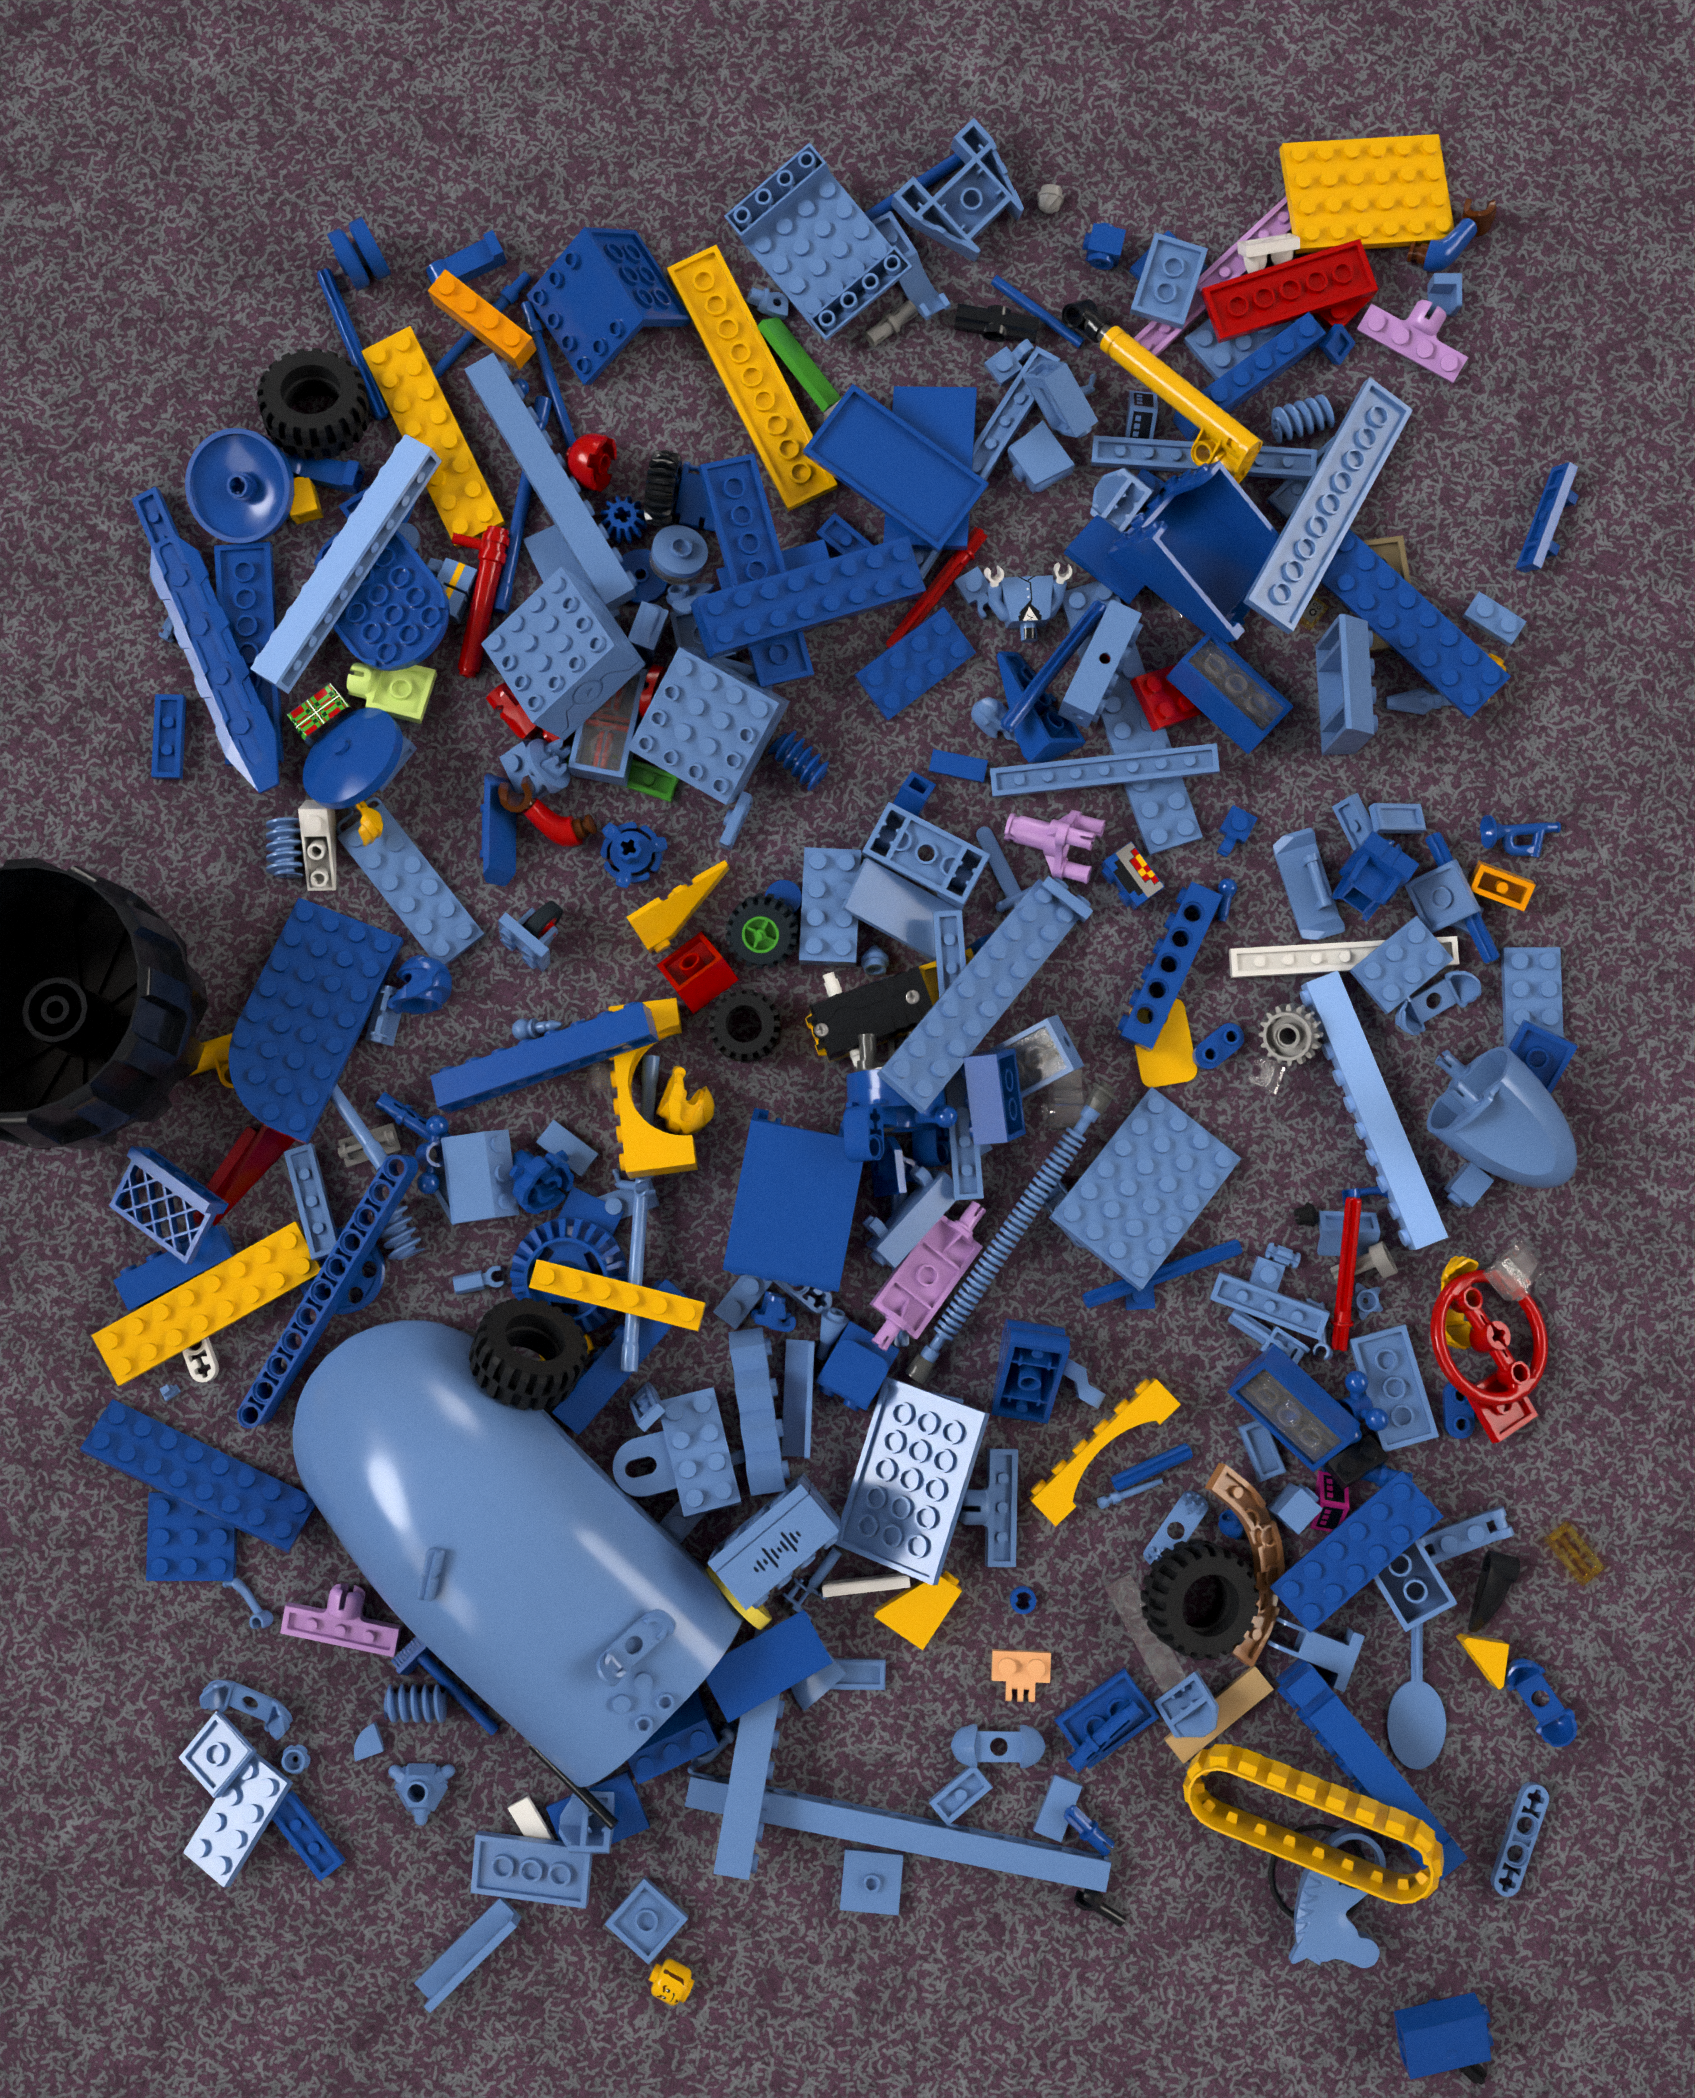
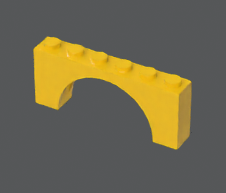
(645, 1147)

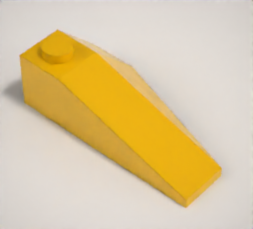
(662, 920)

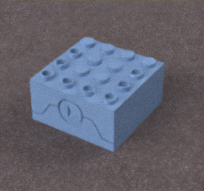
(562, 654)
(708, 725)
(775, 1542)

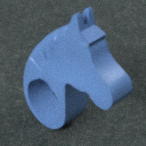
(1320, 1915)

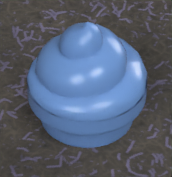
(875, 961)

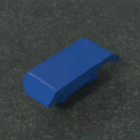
(497, 835)

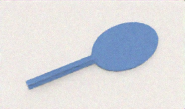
(1416, 1714)

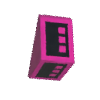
(1333, 1502)

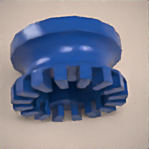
(1013, 1599)

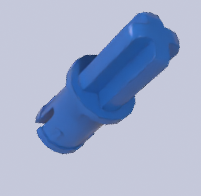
(1088, 1830)

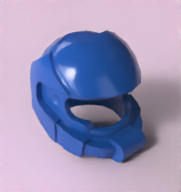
(426, 989)

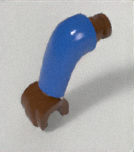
(1445, 251)

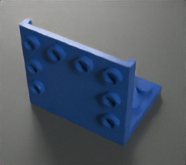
(603, 296)

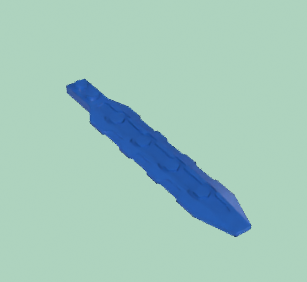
(209, 646)

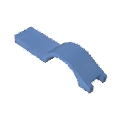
(915, 283)

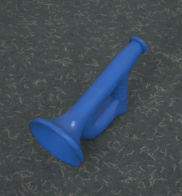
(1492, 831)

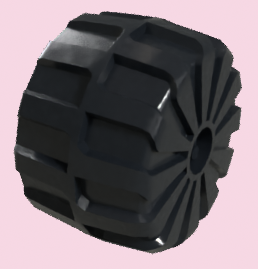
(89, 1008)

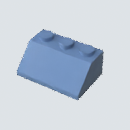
(479, 1176)

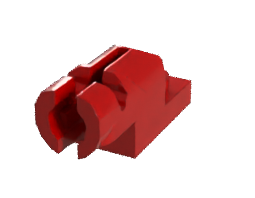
(515, 716)

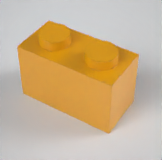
(1501, 885)

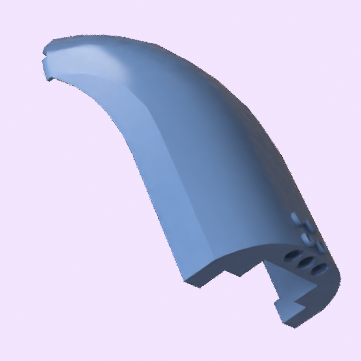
(534, 1536)

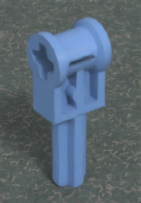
(1268, 1337)

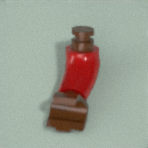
(559, 829)

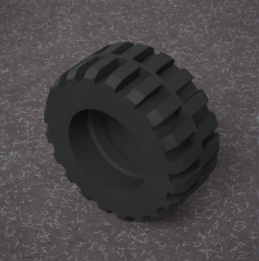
(307, 375)
(521, 1379)
(1230, 1614)

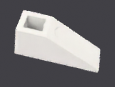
(318, 845)

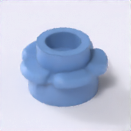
(292, 1766)

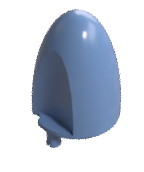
(1503, 1120)

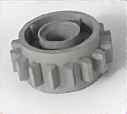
(1306, 1034)

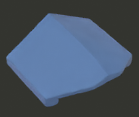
(1119, 498)
(1189, 1708)
(583, 1829)

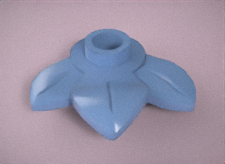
(682, 595)

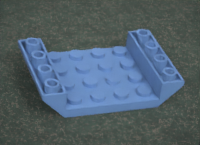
(816, 243)

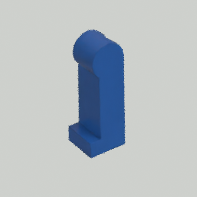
(471, 261)
(328, 472)

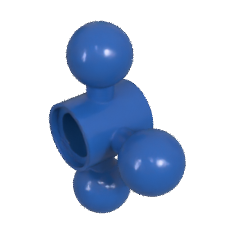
(429, 1181)
(1361, 1406)

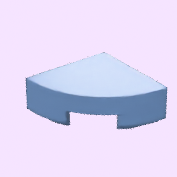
(368, 1742)

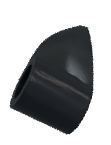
(1493, 1584)

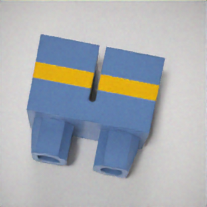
(458, 583)

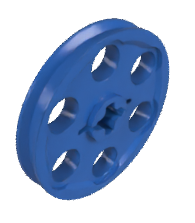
(369, 1286)

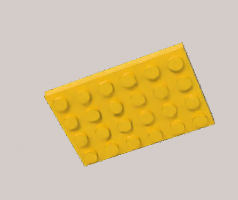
(1367, 191)

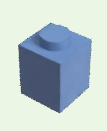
(1467, 1185)

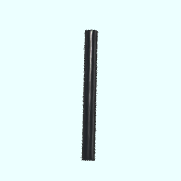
(581, 1792)

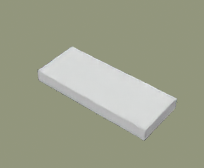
(529, 1819)

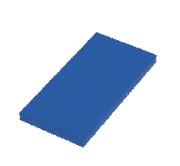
(947, 420)
(895, 468)

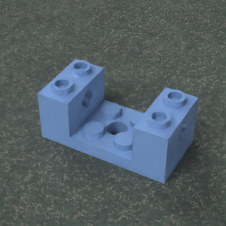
(950, 872)

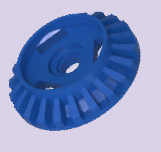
(570, 1241)

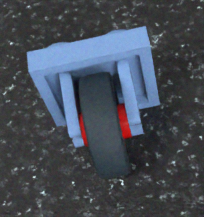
(532, 933)

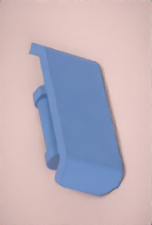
(1307, 885)

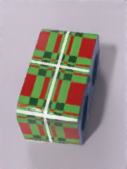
(317, 711)

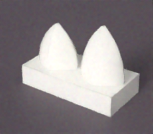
(1256, 250)

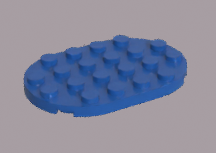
(396, 610)

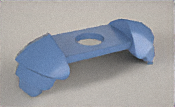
(1454, 988)
(225, 1693)
(974, 1746)

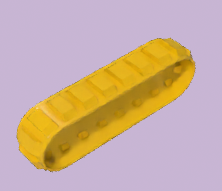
(1304, 1850)

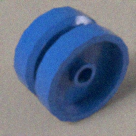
(358, 254)

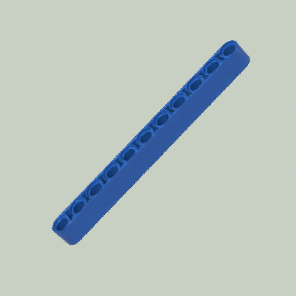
(315, 1297)

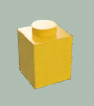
(305, 501)

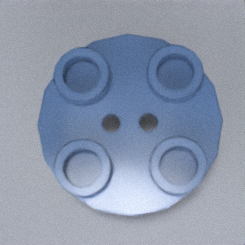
(548, 763)

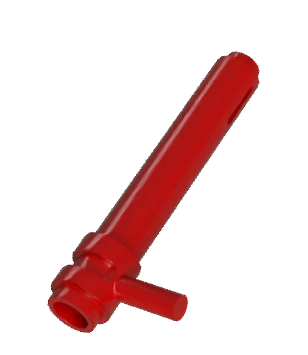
(491, 558)

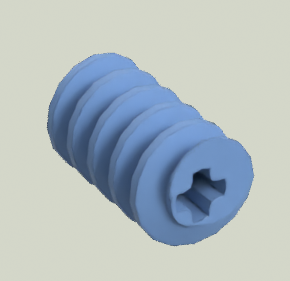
(1301, 415)
(283, 847)
(400, 1235)
(415, 1704)

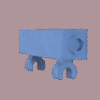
(912, 1219)

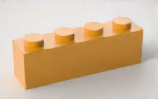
(482, 319)

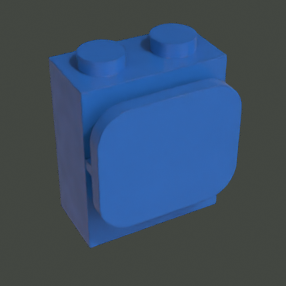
(856, 1367)

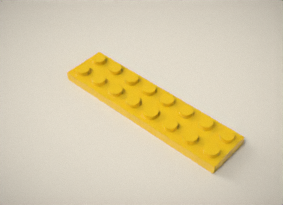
(425, 415)
(206, 1304)

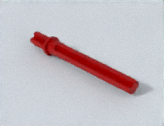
(939, 586)
(1349, 1243)

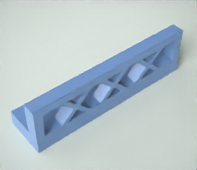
(467, 1952)

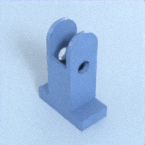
(1324, 1651)

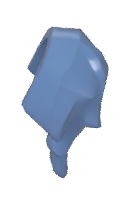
(988, 715)

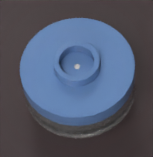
(678, 555)

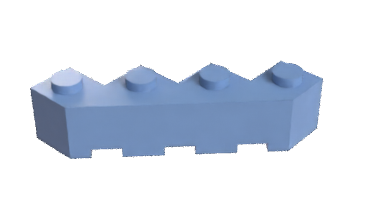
(757, 1411)

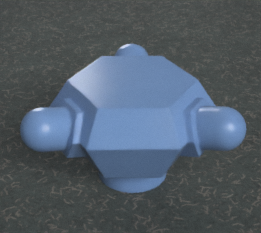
(421, 1787)

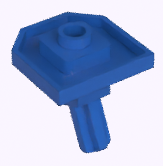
(892, 1170)

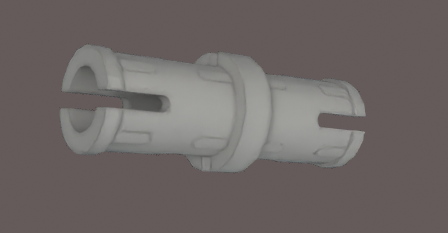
(891, 323)

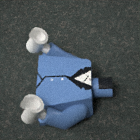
(1026, 600)

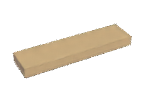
(1233, 1703)

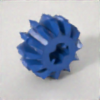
(633, 513)

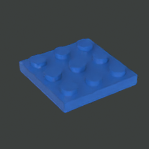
(187, 1543)

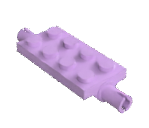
(926, 1276)

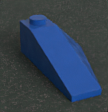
(1041, 732)

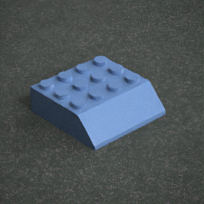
(1345, 686)

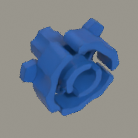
(625, 837)
(539, 1180)

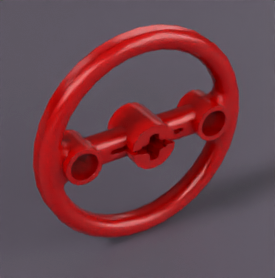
(1488, 1338)

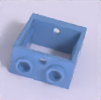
(1060, 398)

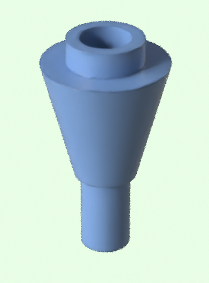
(832, 1324)

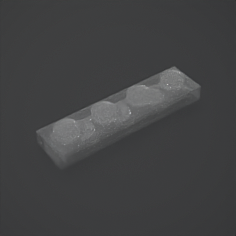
(1155, 1653)

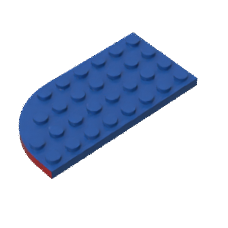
(307, 1016)

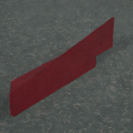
(245, 1165)

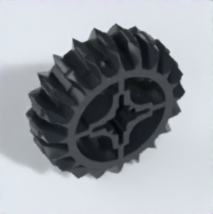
(662, 488)

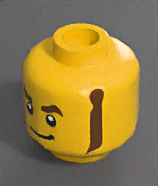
(671, 1982)

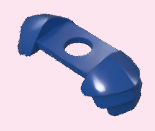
(1555, 1722)

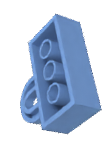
(688, 1456)

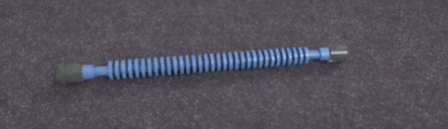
(1096, 1104)

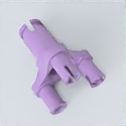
(1056, 839)

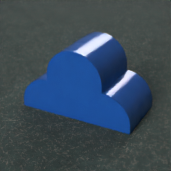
(1029, 1370)

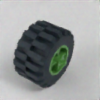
(762, 931)

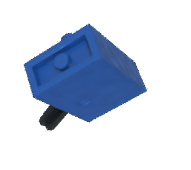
(1445, 2037)

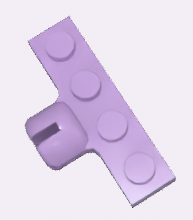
(1415, 338)
(342, 1623)

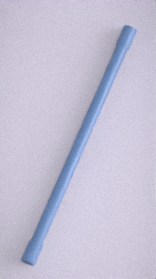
(630, 1346)

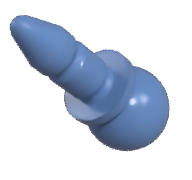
(527, 1029)

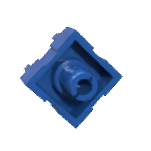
(1373, 874)

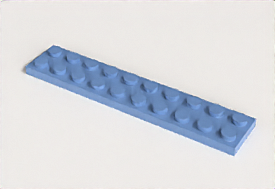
(1328, 506)
(1159, 806)
(978, 997)

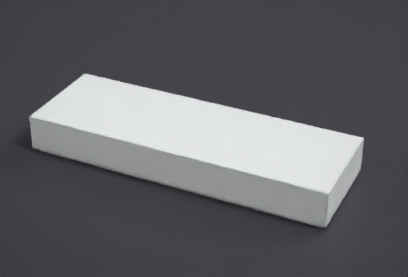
(865, 1584)

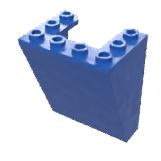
(1199, 548)
(792, 1206)

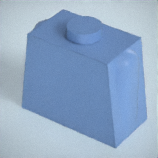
(1039, 459)
(648, 630)

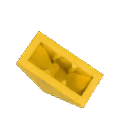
(1488, 1655)

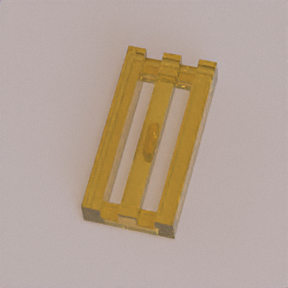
(1557, 1534)

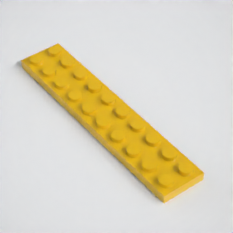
(750, 376)

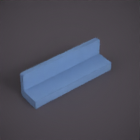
(798, 1398)

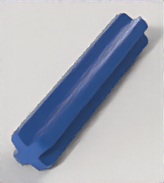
(1151, 1467)

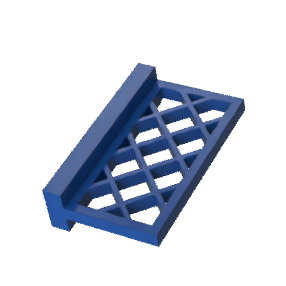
(182, 1186)

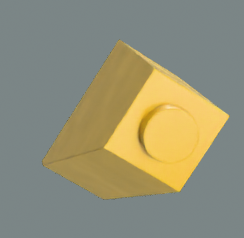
(920, 1609)

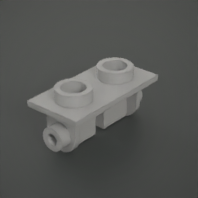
(353, 1152)

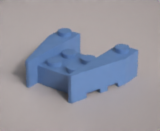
(967, 200)

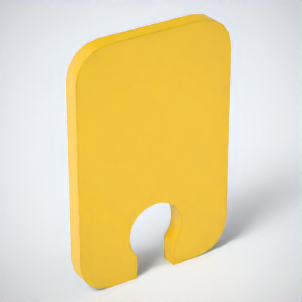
(1172, 1054)

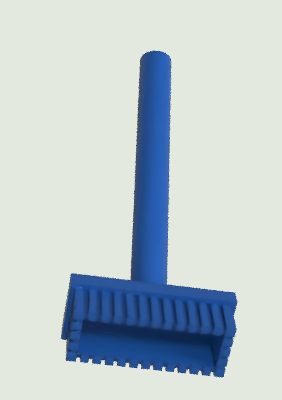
(418, 1653)

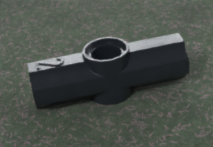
(996, 323)

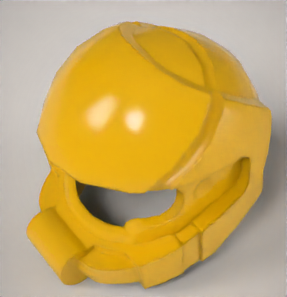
(684, 1115)

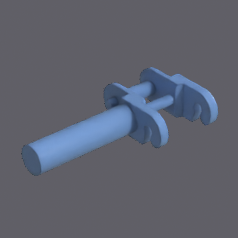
(814, 1582)

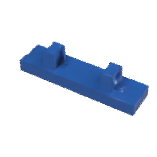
(1554, 497)

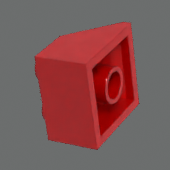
(697, 972)

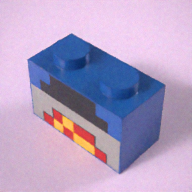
(1131, 876)

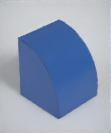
(914, 793)

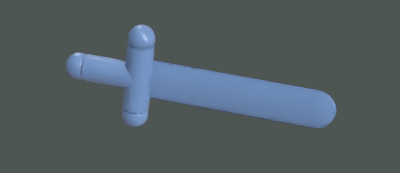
(1001, 870)

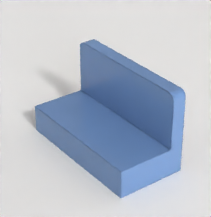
(1331, 1228)

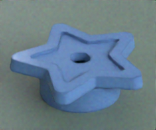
(1373, 1300)

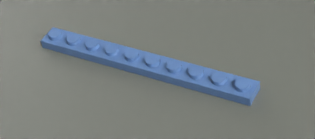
(996, 436)
(964, 1154)

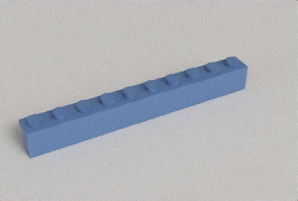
(550, 481)

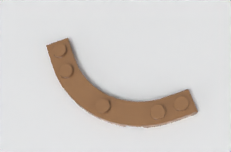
(1266, 1551)

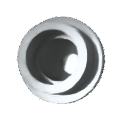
(1050, 198)

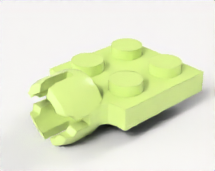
(399, 693)

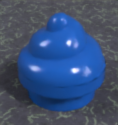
(1230, 1525)

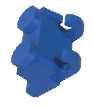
(772, 1313)

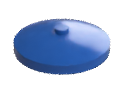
(239, 485)
(352, 758)

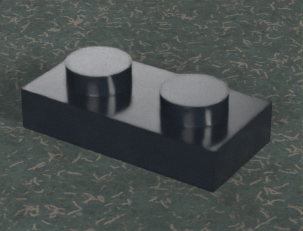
(1356, 1462)

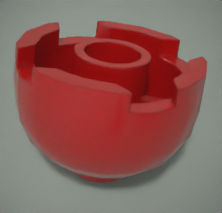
(590, 460)

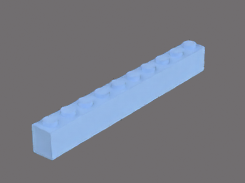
(346, 563)
(1373, 1112)

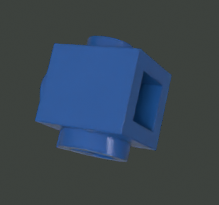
(1104, 246)

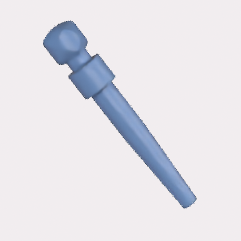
(1116, 1497)

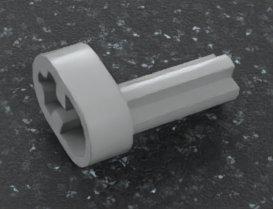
(1376, 1257)

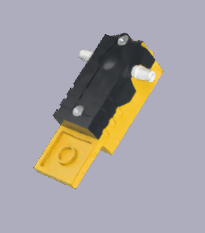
(881, 1008)

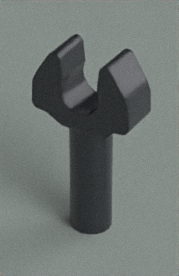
(1092, 1900)

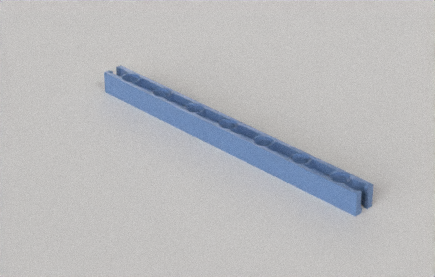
(913, 1834)

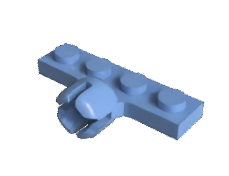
(996, 1507)

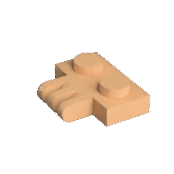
(1020, 1671)

